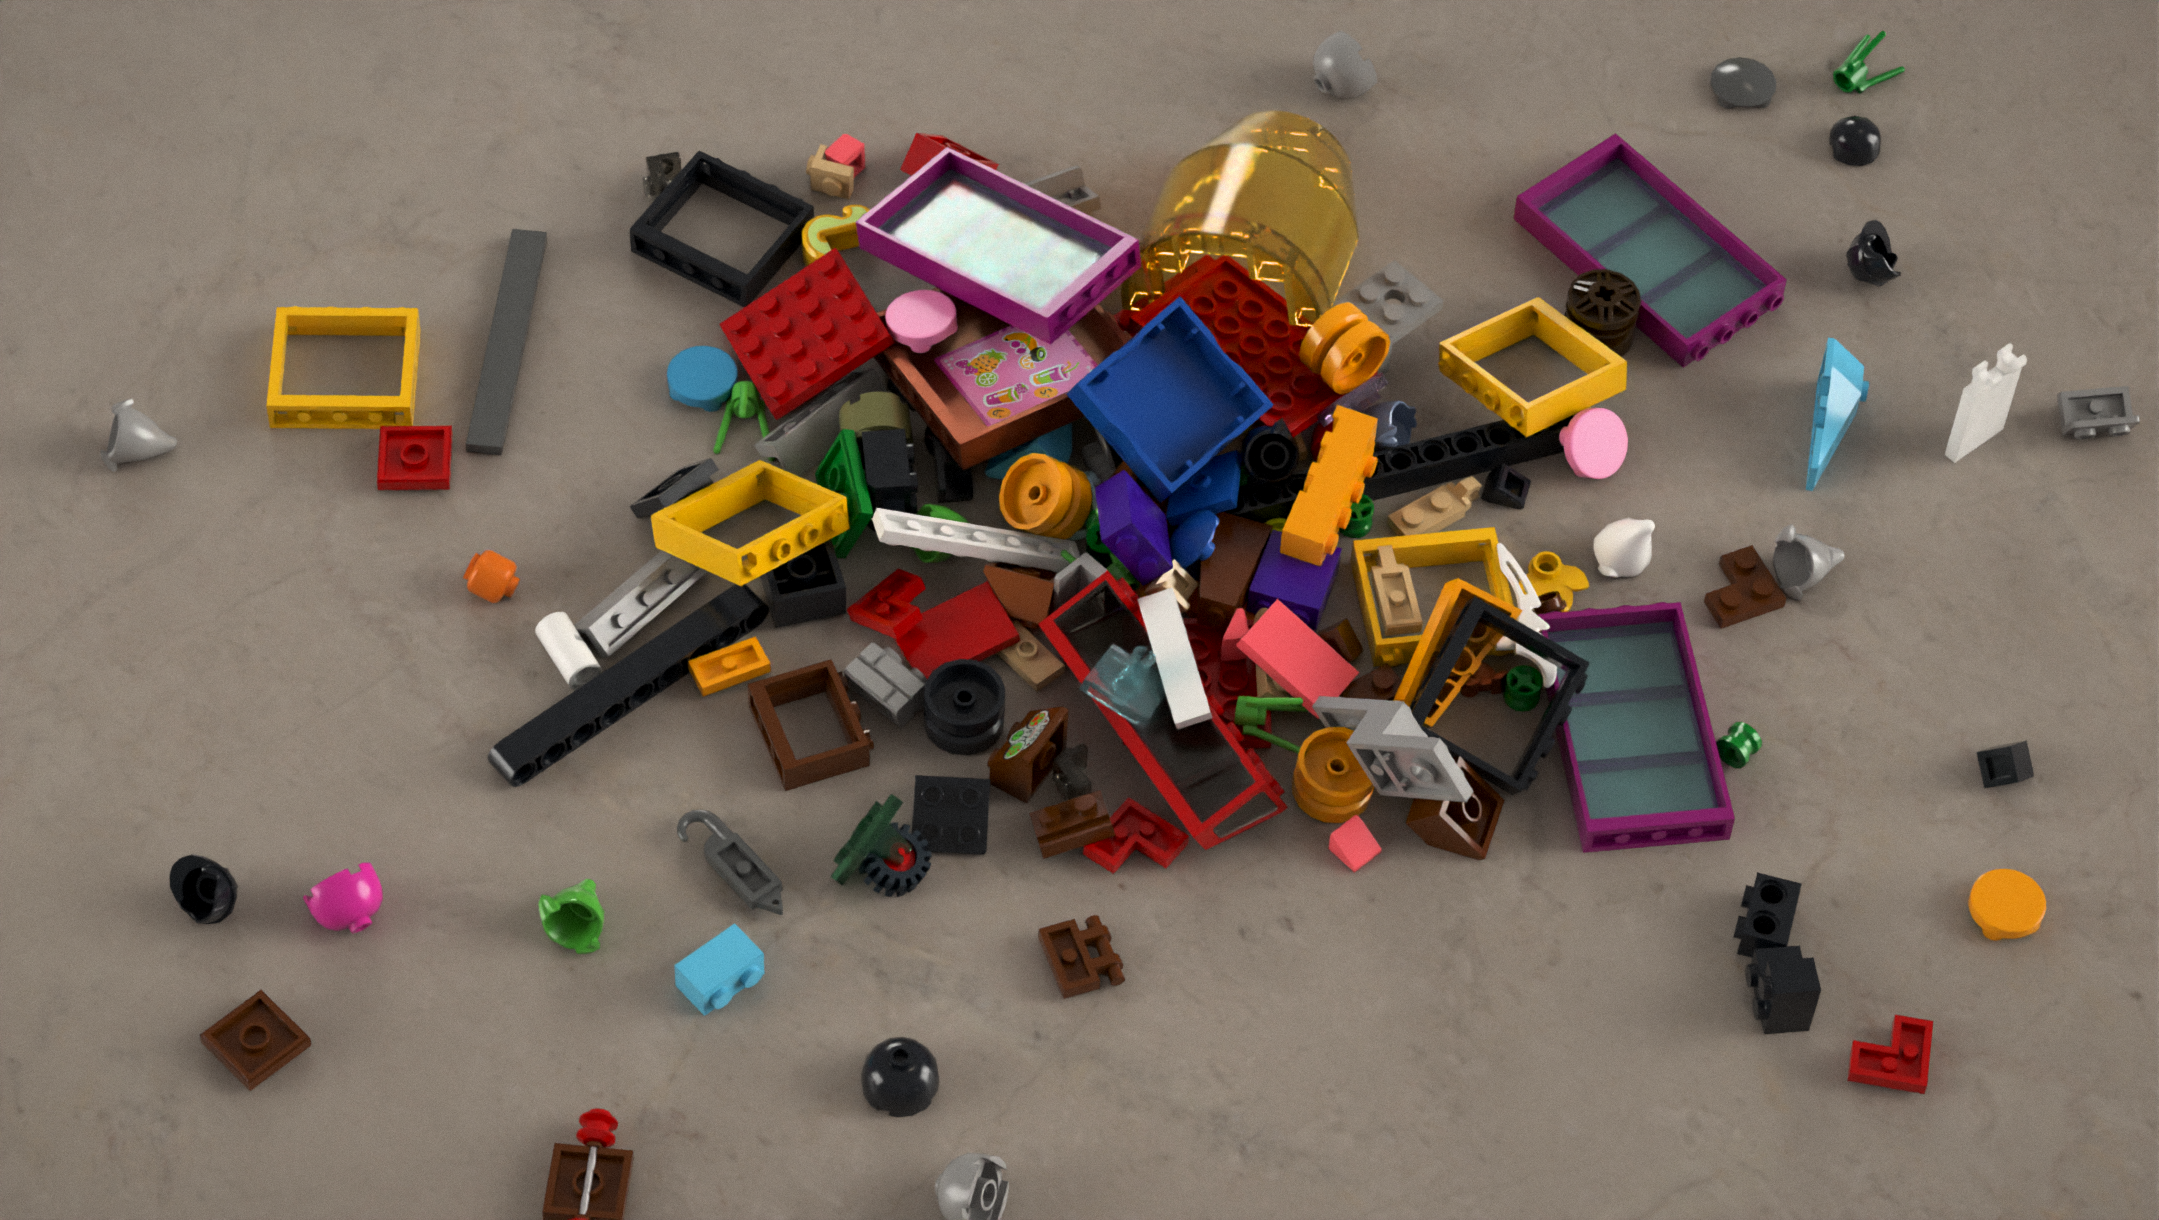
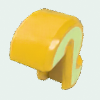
(831, 231)

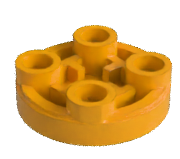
(2006, 904)

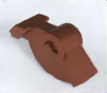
(1484, 680)

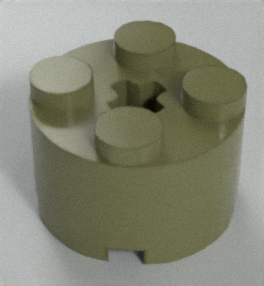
(874, 413)

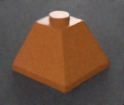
(1022, 591)

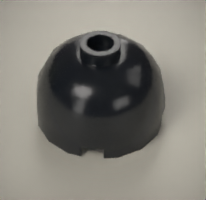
(900, 1077)

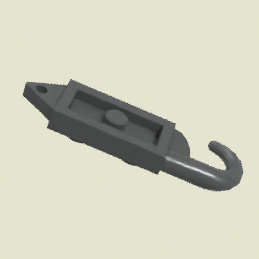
(736, 862)

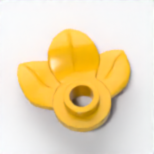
(1560, 577)

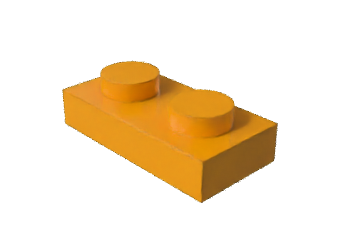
(729, 666)

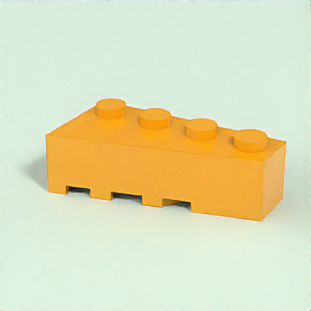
(1331, 487)
(1444, 615)

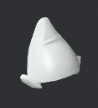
(1624, 547)

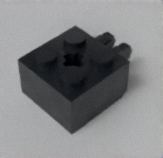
(889, 471)
(806, 587)

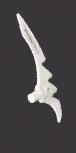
(1526, 617)

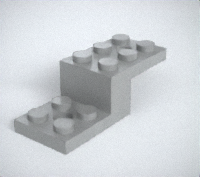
(1396, 320)
(1395, 749)

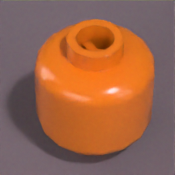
(491, 576)

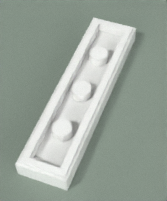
(1175, 658)

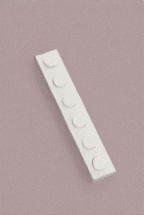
(972, 540)

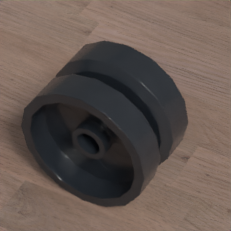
(964, 706)

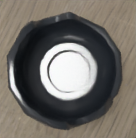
(1855, 140)

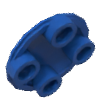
(1194, 538)

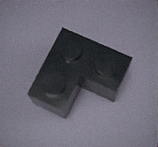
(1784, 989)

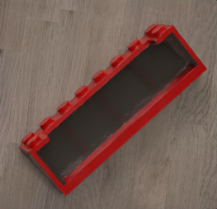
(1198, 768)

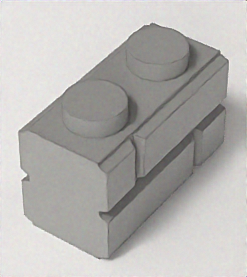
(887, 683)

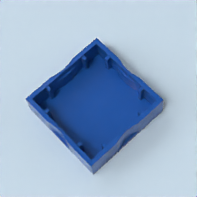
(1169, 399)

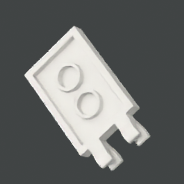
(1985, 403)

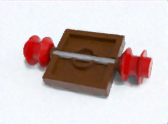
(591, 1178)

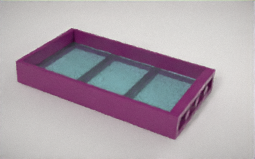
(1632, 219)
(999, 244)
(1638, 731)

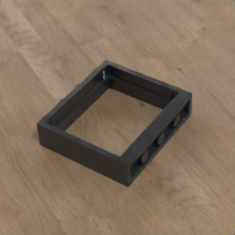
(699, 267)
(1555, 714)

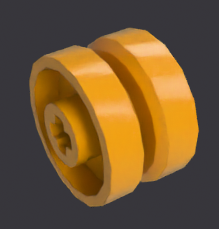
(1344, 348)
(1045, 496)
(1329, 778)

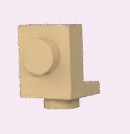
(829, 176)
(1177, 579)

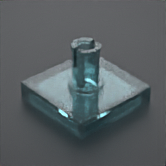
(1126, 684)

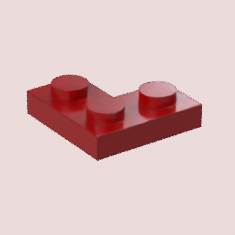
(888, 605)
(1137, 830)
(1897, 1066)

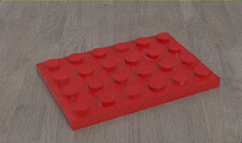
(1256, 334)

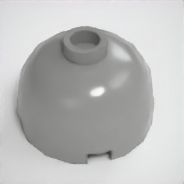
(1341, 68)
(972, 1188)

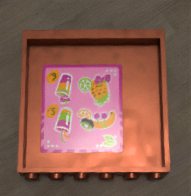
(996, 383)

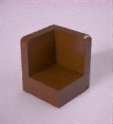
(1342, 639)

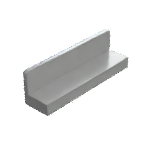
(813, 429)
(637, 601)

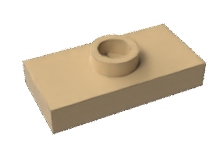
(1032, 659)

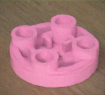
(921, 319)
(1594, 443)

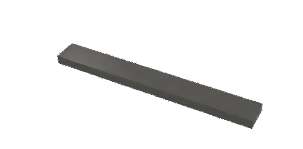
(506, 342)

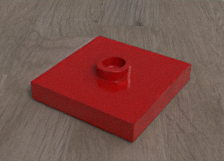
(414, 458)

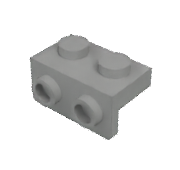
(1069, 189)
(2096, 411)

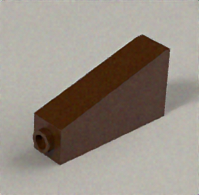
(1229, 571)

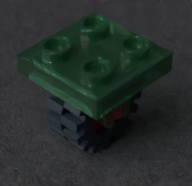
(884, 852)

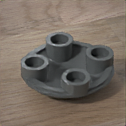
(1743, 83)

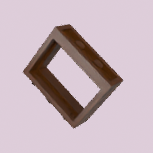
(800, 684)

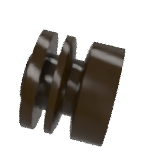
(1605, 307)

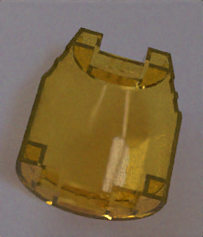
(1261, 192)

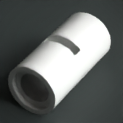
(567, 649)

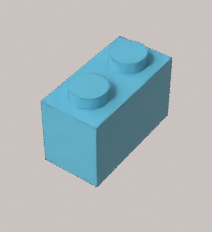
(719, 970)

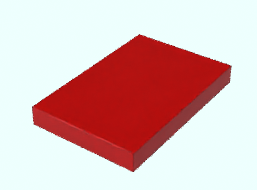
(959, 628)

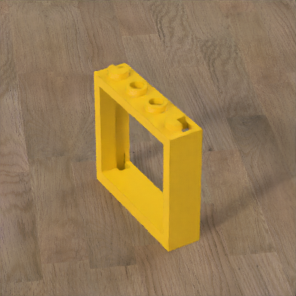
(1604, 367)
(343, 410)
(680, 525)
(1422, 551)

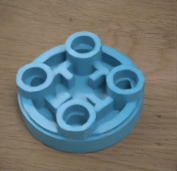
(702, 377)

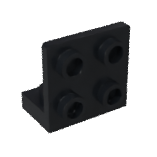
(952, 813)

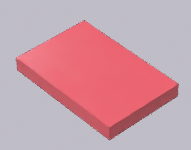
(1296, 656)

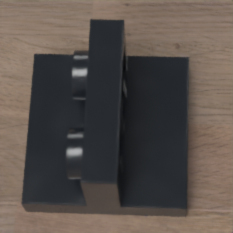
(676, 487)

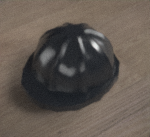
(1871, 255)
(203, 888)

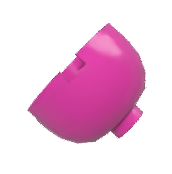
(346, 899)

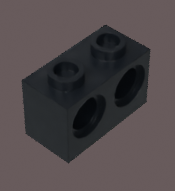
(1764, 917)

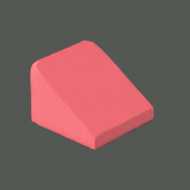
(848, 152)
(1236, 630)
(1354, 843)

